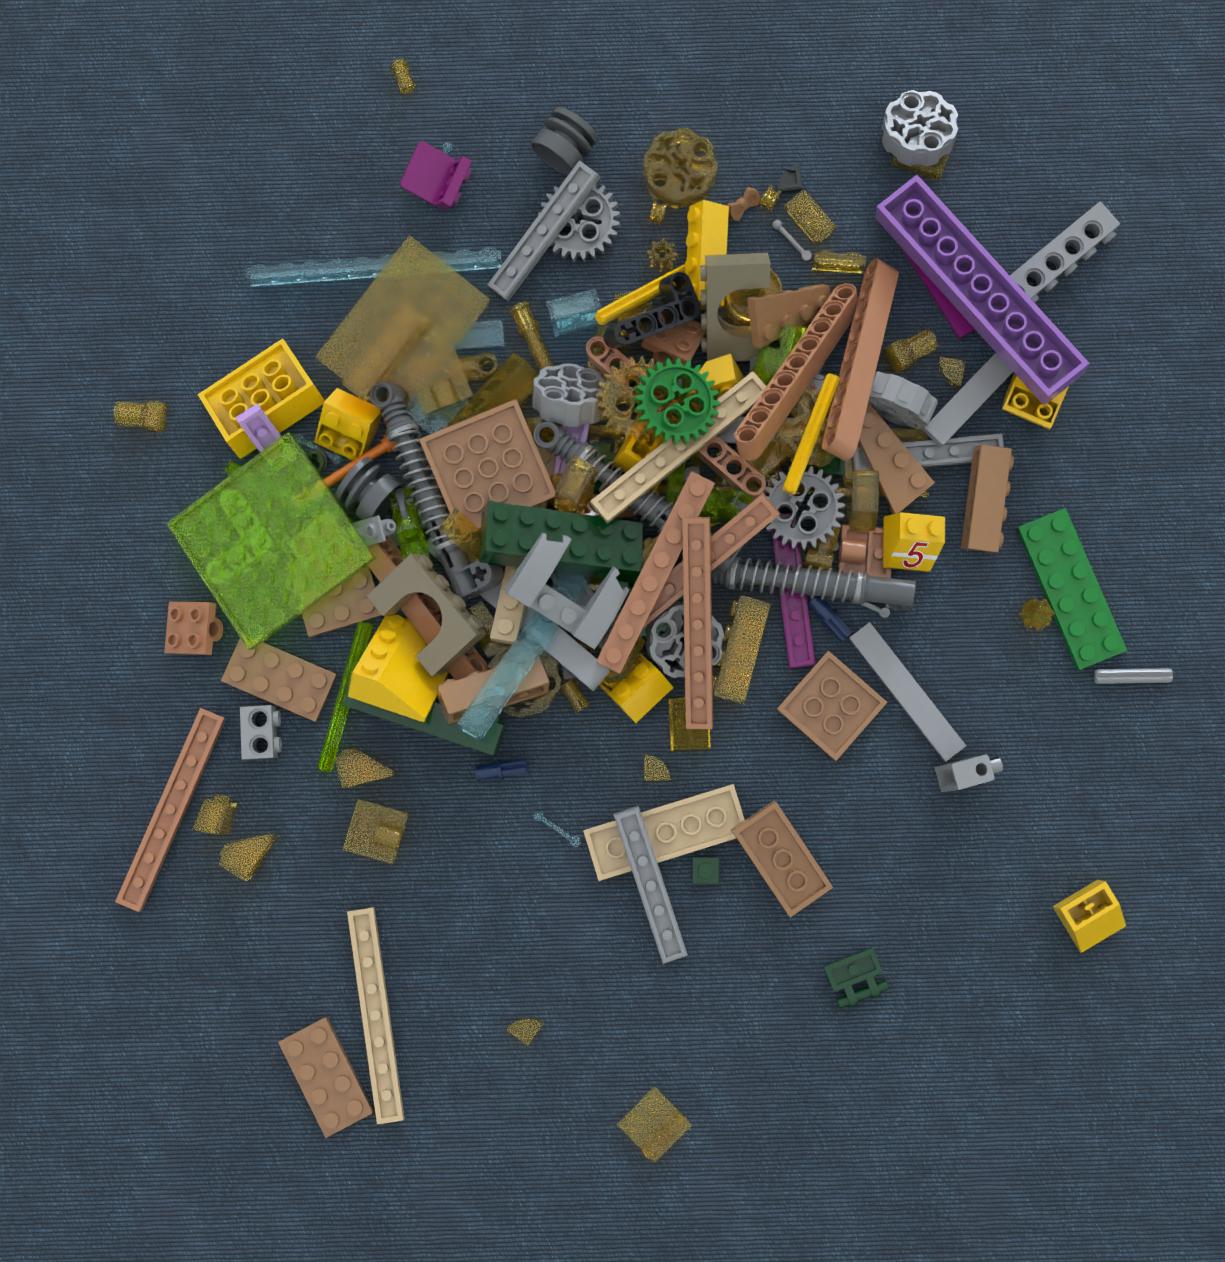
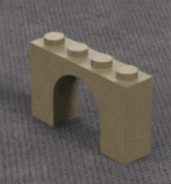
(723, 276)
(458, 628)

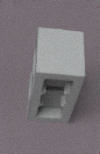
(252, 733)

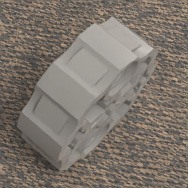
(919, 128)
(567, 394)
(901, 401)
(668, 644)

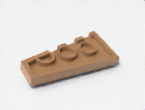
(775, 311)
(899, 472)

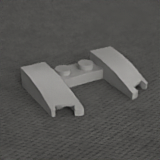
(530, 588)

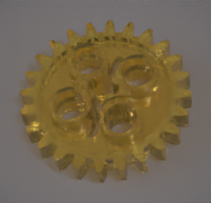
(617, 392)

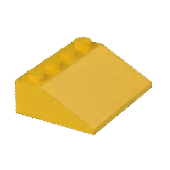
(272, 381)
(391, 673)

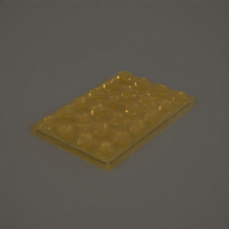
(429, 287)

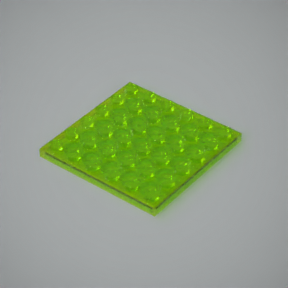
(270, 541)

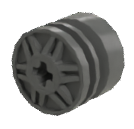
(564, 140)
(364, 488)

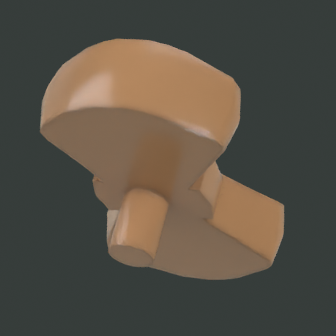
(750, 198)

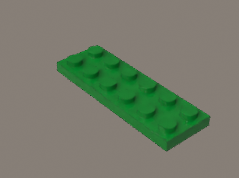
(1071, 589)

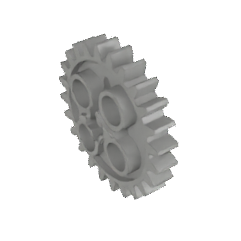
(575, 242)
(823, 518)

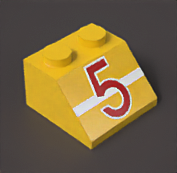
(912, 541)

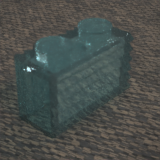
(573, 312)

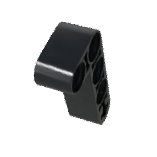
(651, 320)

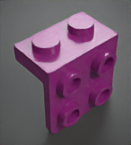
(435, 176)

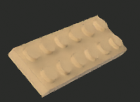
(672, 830)

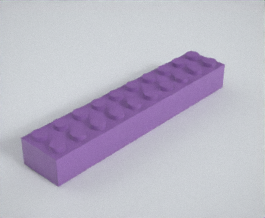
(981, 290)

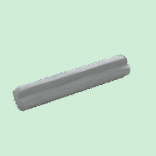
(1113, 676)

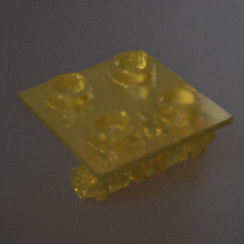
(654, 1124)

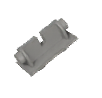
(374, 530)

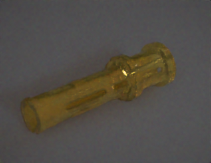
(529, 329)

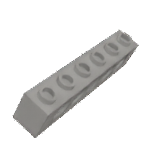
(1097, 220)

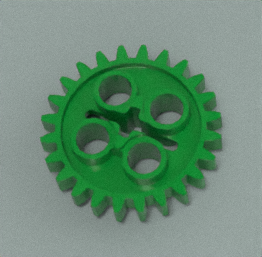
(688, 422)

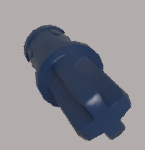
(830, 618)
(501, 769)

